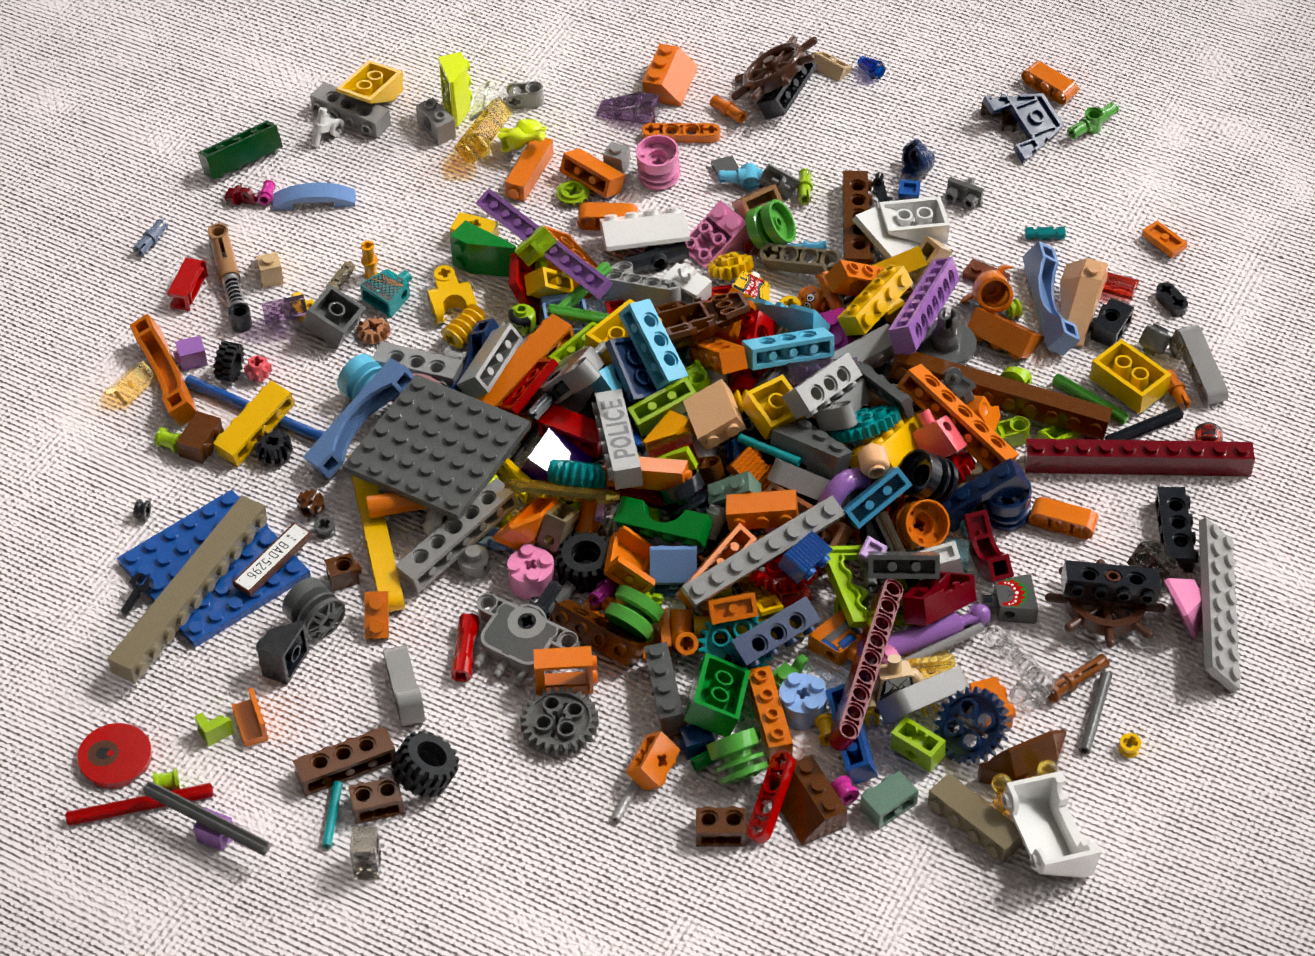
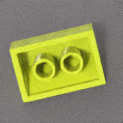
(455, 85)

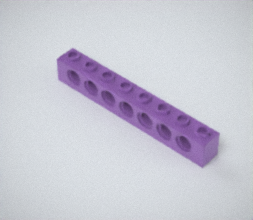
(923, 305)

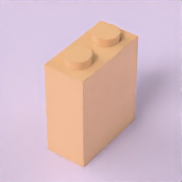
(714, 414)

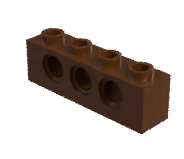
(598, 632)
(334, 768)

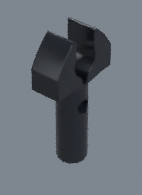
(138, 590)

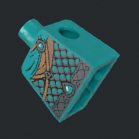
(386, 291)

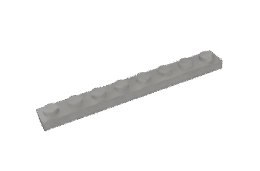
(761, 552)

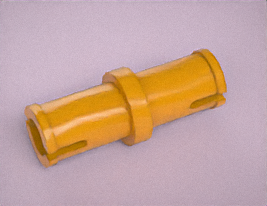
(369, 259)

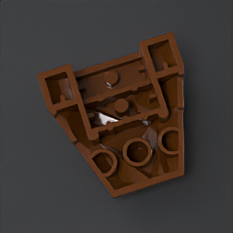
(701, 319)

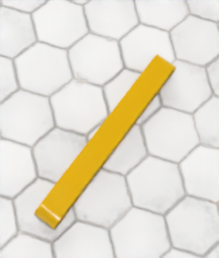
(378, 546)

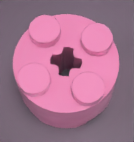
(530, 571)

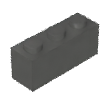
(903, 565)

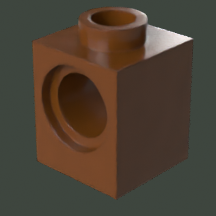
(342, 571)

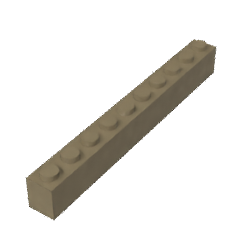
(187, 590)

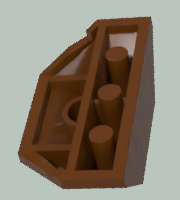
(1023, 759)

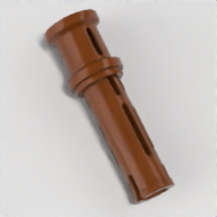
(1069, 681)

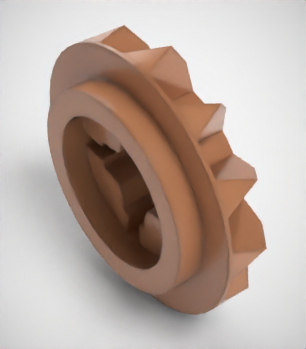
(369, 336)

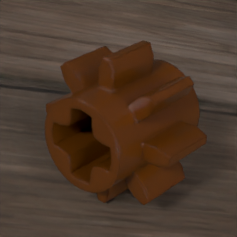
(310, 503)

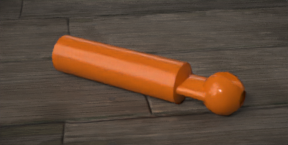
(390, 504)

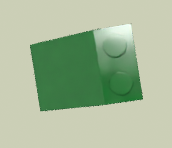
(480, 251)

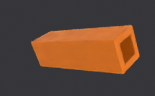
(529, 169)
(660, 473)

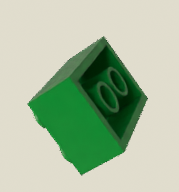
(717, 695)

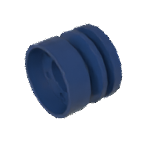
(1008, 513)

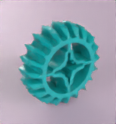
(576, 473)

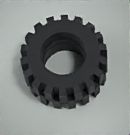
(582, 548)
(424, 764)

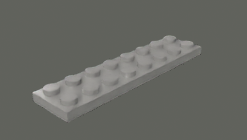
(1219, 605)

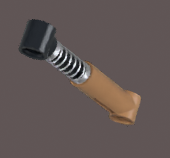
(229, 277)

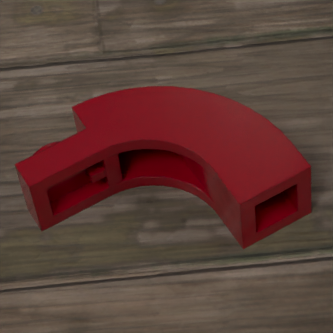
(983, 549)

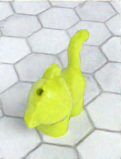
(524, 132)

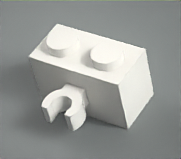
(691, 283)

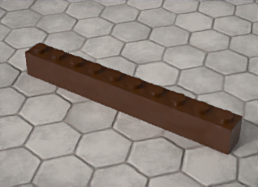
(1018, 397)

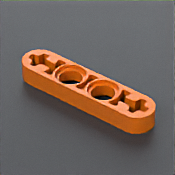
(710, 131)

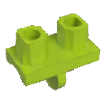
(535, 245)

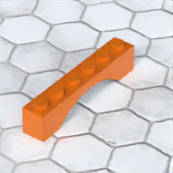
(173, 387)

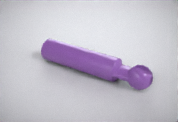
(921, 637)

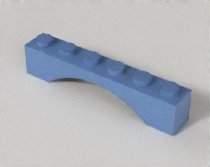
(1041, 270)
(330, 449)

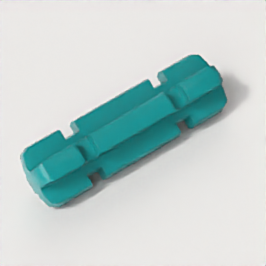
(1045, 232)

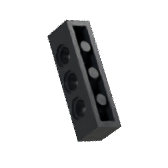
(1175, 526)

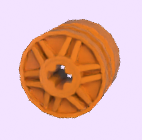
(931, 523)

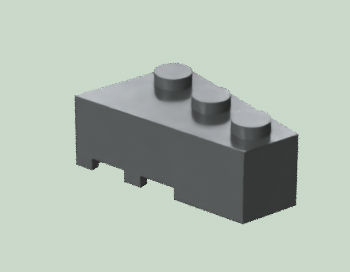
(815, 447)

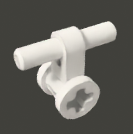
(324, 124)

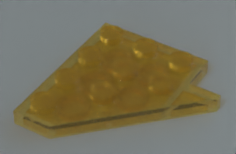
(544, 489)

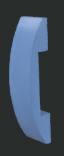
(314, 193)

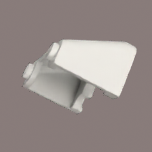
(1049, 828)

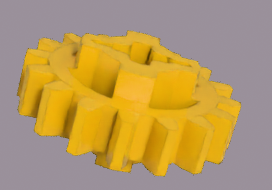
(730, 266)

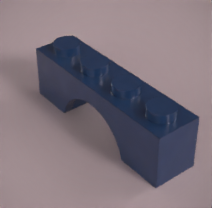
(1001, 481)

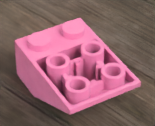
(717, 235)

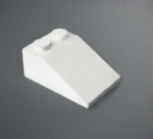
(916, 219)

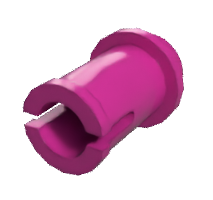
(265, 196)

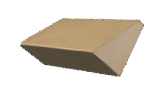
(831, 66)

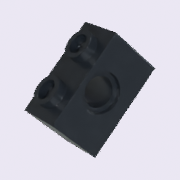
(1111, 322)

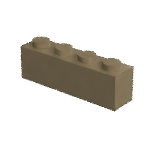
(975, 818)

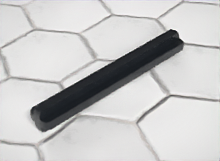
(1147, 425)

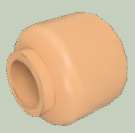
(873, 460)

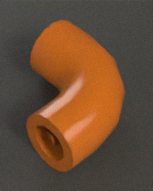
(586, 518)
(681, 632)

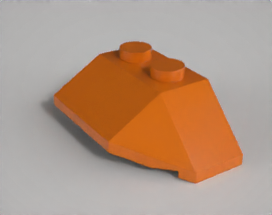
(525, 525)

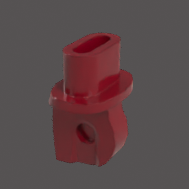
(240, 195)

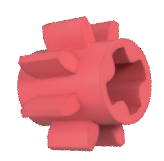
(258, 368)

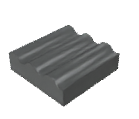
(724, 163)

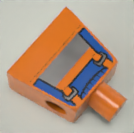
(835, 639)

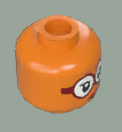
(812, 298)

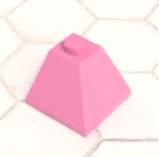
(1188, 602)

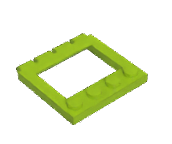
(848, 594)

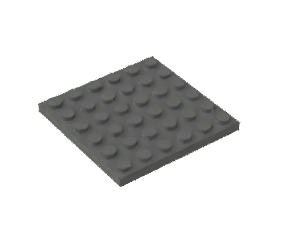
(437, 447)

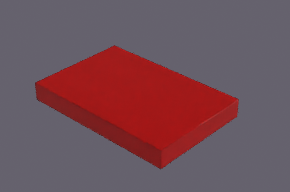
(529, 385)

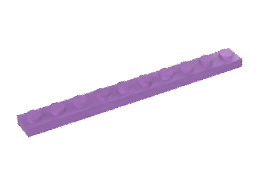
(558, 254)

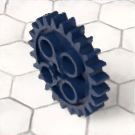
(986, 707)

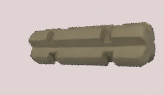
(342, 275)

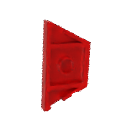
(517, 283)

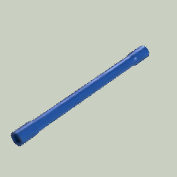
(204, 387)

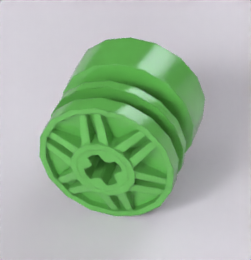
(737, 756)

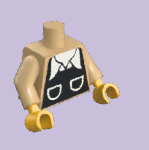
(890, 679)

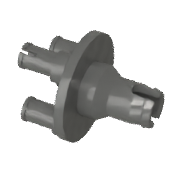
(949, 339)

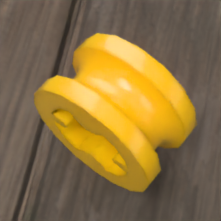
(1135, 748)

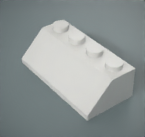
(644, 229)

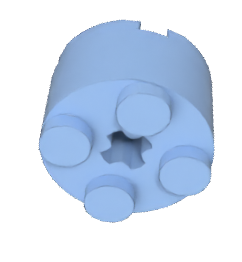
(803, 699)

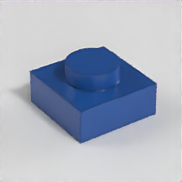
(909, 189)

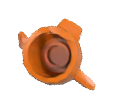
(992, 290)

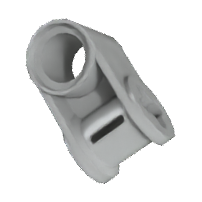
(526, 94)

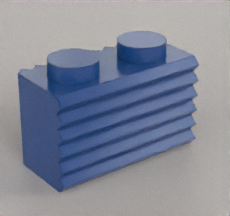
(804, 557)

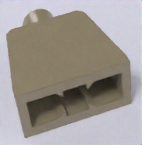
(556, 526)

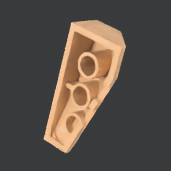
(1080, 293)

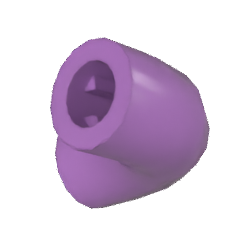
(845, 483)

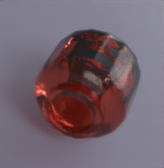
(1208, 432)

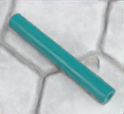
(770, 450)
(332, 815)

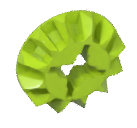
(570, 187)

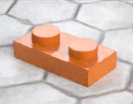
(1164, 239)
(376, 615)

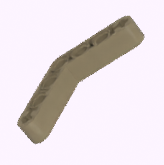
(776, 258)

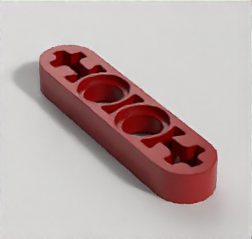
(767, 796)

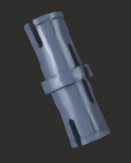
(150, 237)

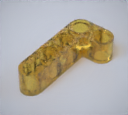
(476, 140)

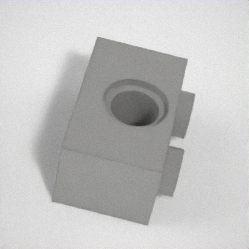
(436, 121)

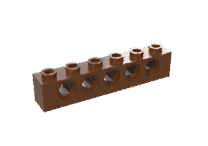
(855, 201)

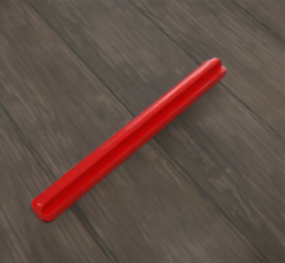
(134, 805)

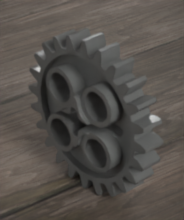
(539, 715)

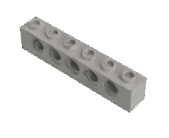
(454, 536)

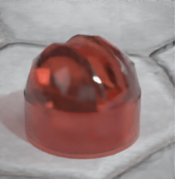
(747, 246)

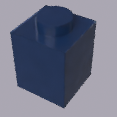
(693, 740)

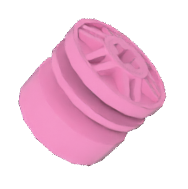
(658, 162)

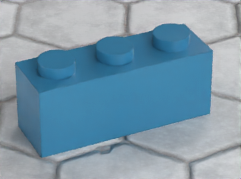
(876, 497)

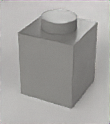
(617, 156)

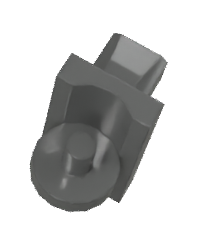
(785, 182)
(964, 191)
(959, 384)

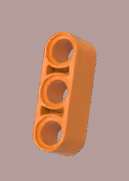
(1050, 82)
(591, 212)
(1063, 518)

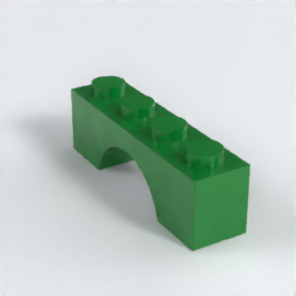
(689, 528)

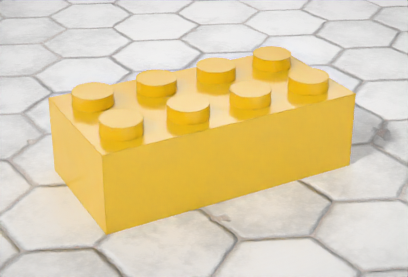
(896, 440)

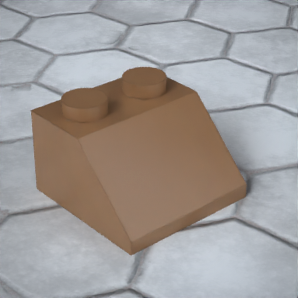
(754, 199)

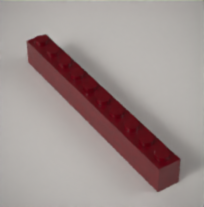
(1139, 457)

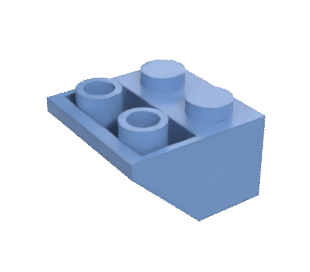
(671, 567)

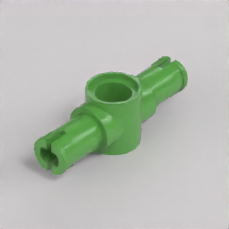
(1093, 120)

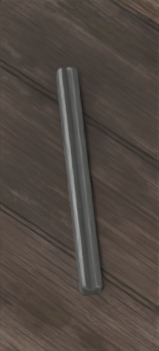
(207, 818)

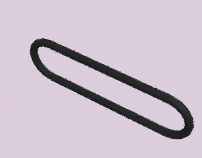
(524, 444)

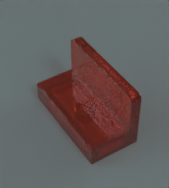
(1120, 286)

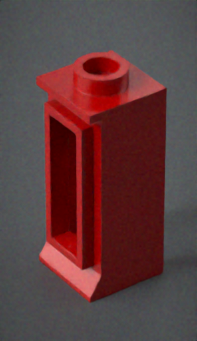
(187, 283)

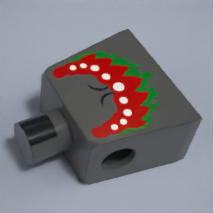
(1013, 600)

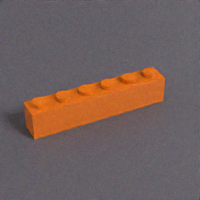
(542, 343)

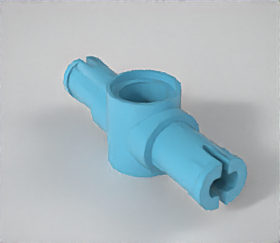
(746, 176)

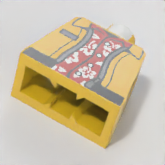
(751, 286)

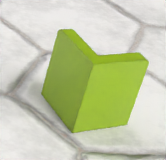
(213, 730)

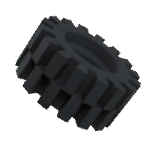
(228, 361)

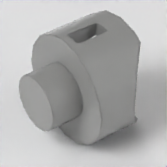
(474, 560)

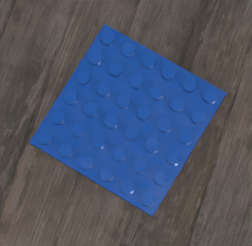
(171, 548)

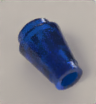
(873, 68)

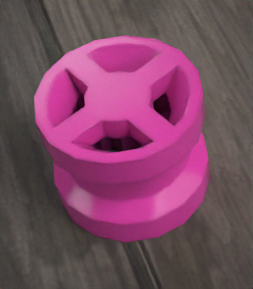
(845, 790)

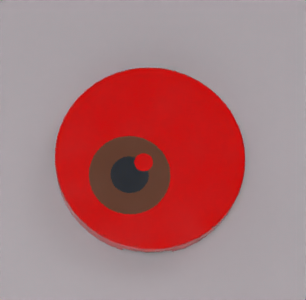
(114, 755)

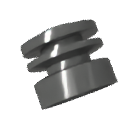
(316, 606)

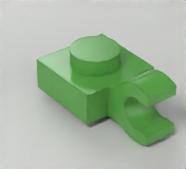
(785, 669)

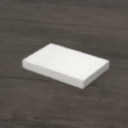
(874, 228)

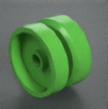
(770, 224)
(634, 612)

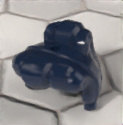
(916, 159)

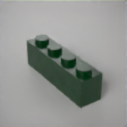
(240, 150)

